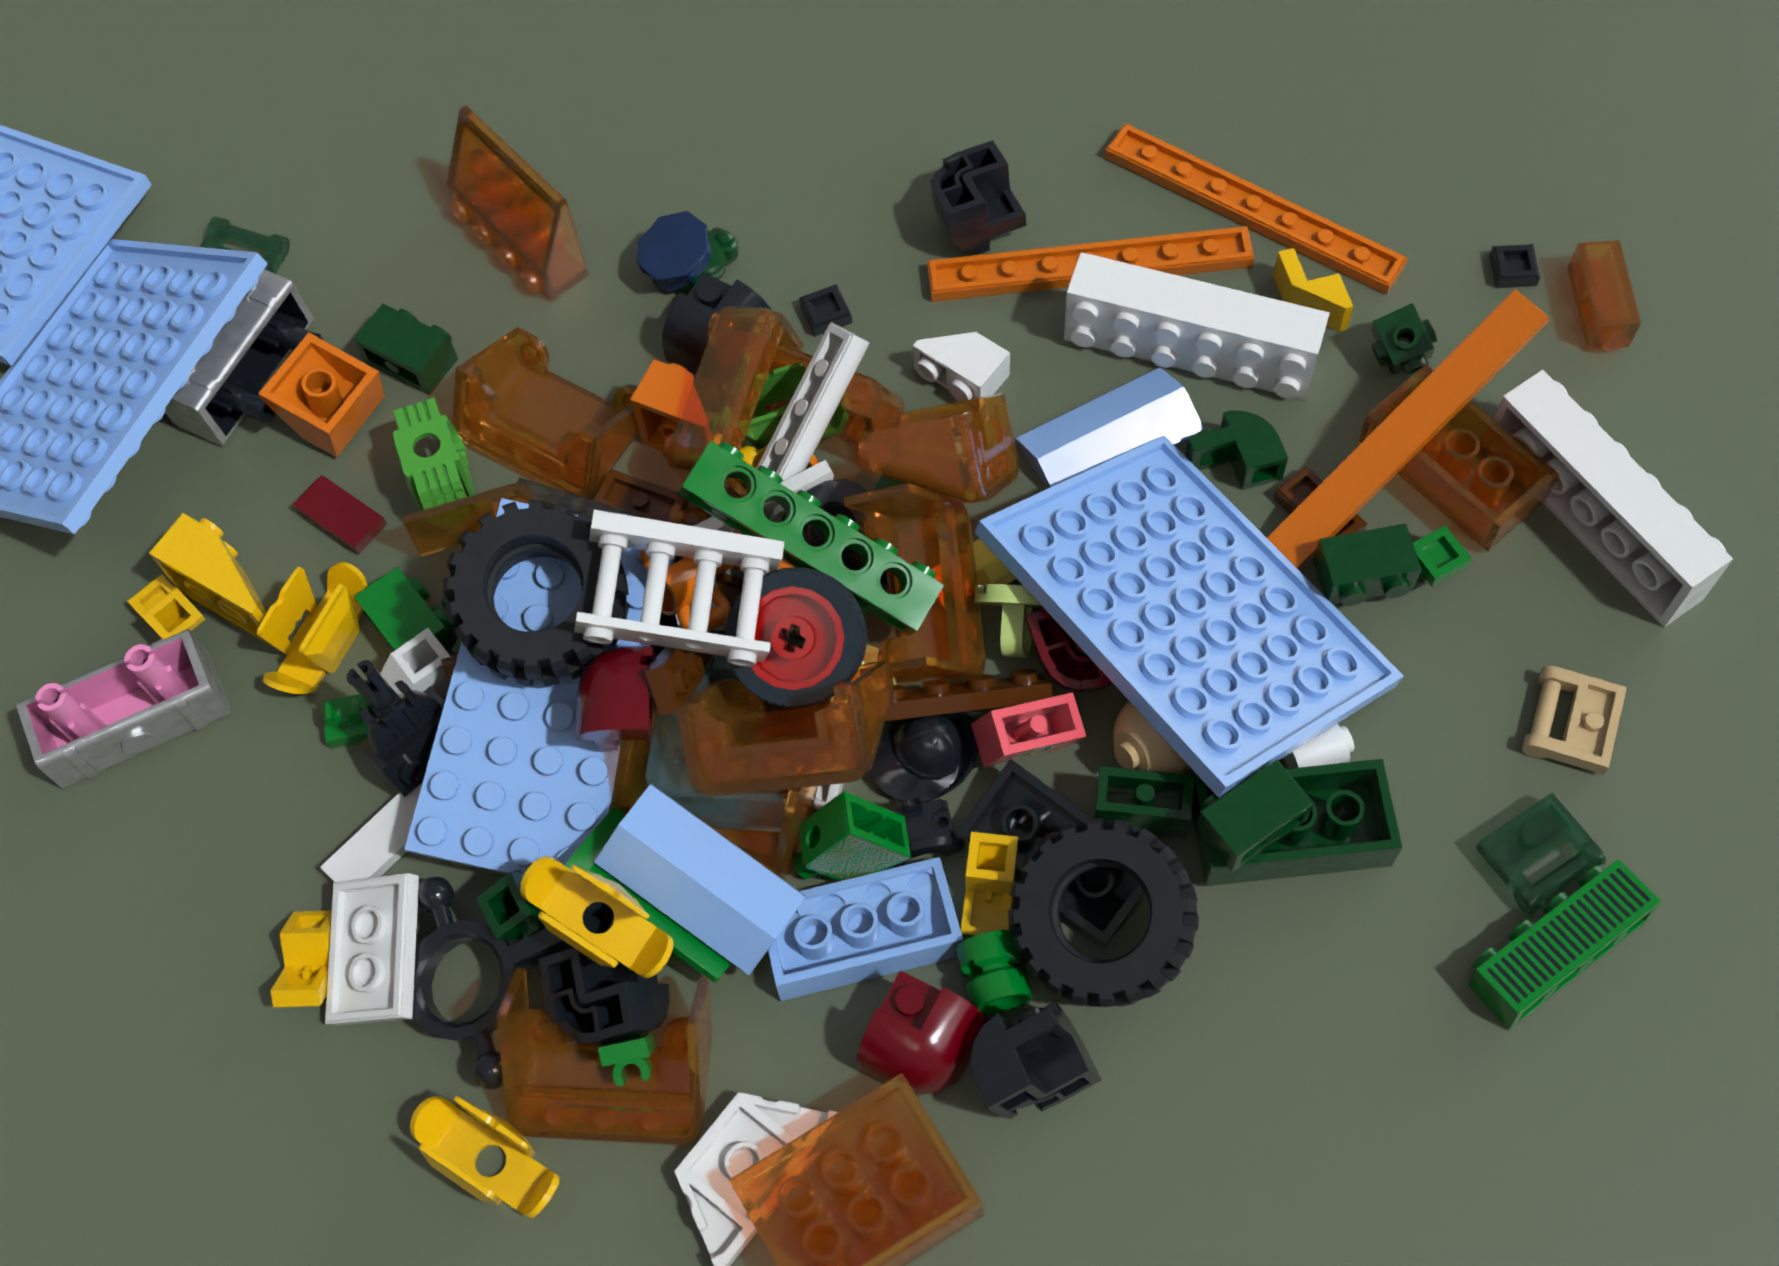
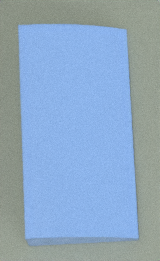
(866, 929)

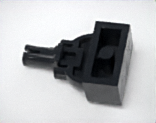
(404, 729)

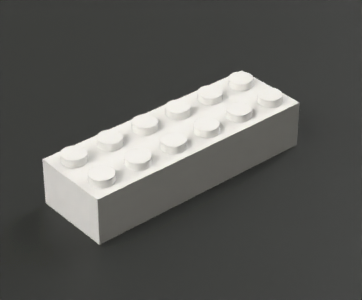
(1193, 326)
(1614, 503)

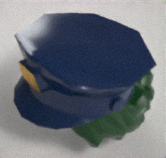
(682, 249)

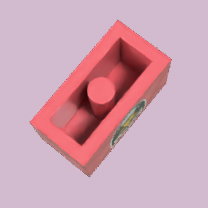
(1028, 729)

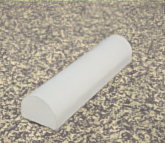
(814, 402)

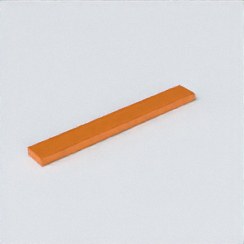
(1256, 208)
(1055, 265)
(1408, 428)

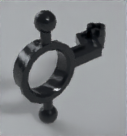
(436, 897)

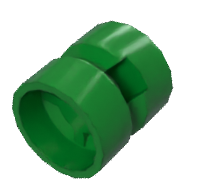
(995, 979)

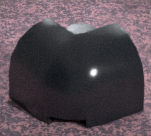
(976, 197)
(689, 316)
(598, 1000)
(1030, 1061)

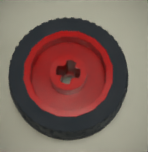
(829, 623)

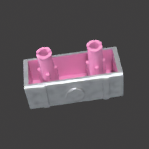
(123, 708)

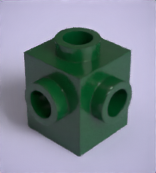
(1407, 327)
(507, 911)

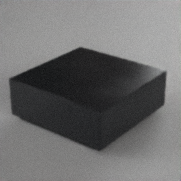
(1514, 266)
(825, 307)

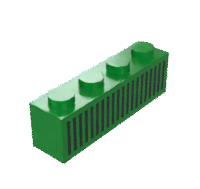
(1563, 942)

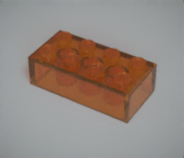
(1472, 469)

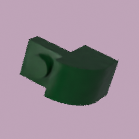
(1244, 441)

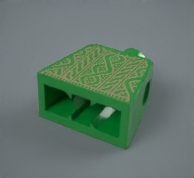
(851, 839)

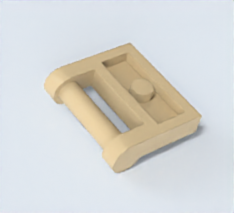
(1590, 721)

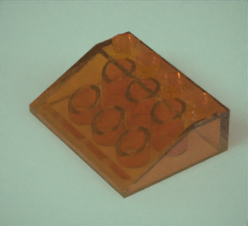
(513, 209)
(860, 1187)

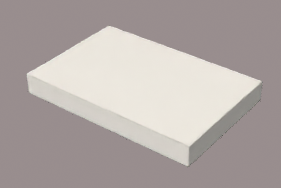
(372, 950)

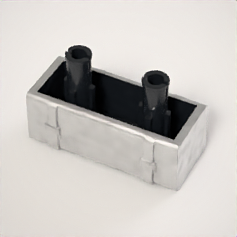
(242, 361)

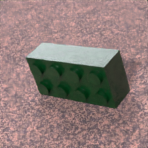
(1346, 831)

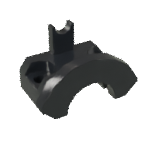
(923, 828)

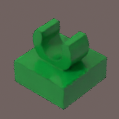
(1440, 556)
(343, 721)
(629, 1051)

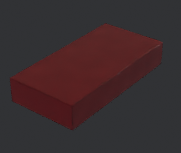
(340, 514)

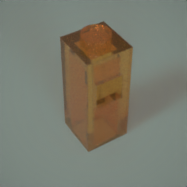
(1603, 295)

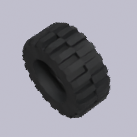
(485, 560)
(1038, 925)

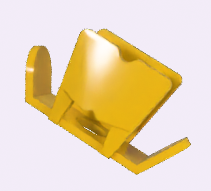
(322, 636)
(567, 896)
(453, 1141)

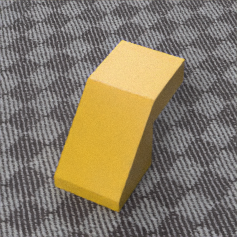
(1321, 293)
(165, 608)
(988, 883)
(306, 960)

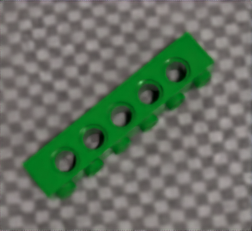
(746, 515)

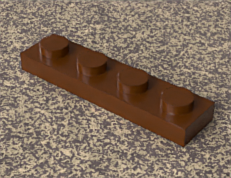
(977, 693)

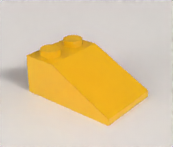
(208, 572)

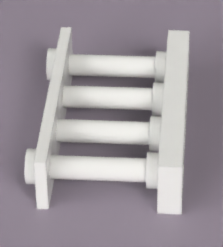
(662, 542)

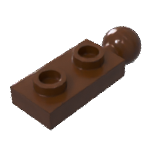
(647, 499)
(675, 677)

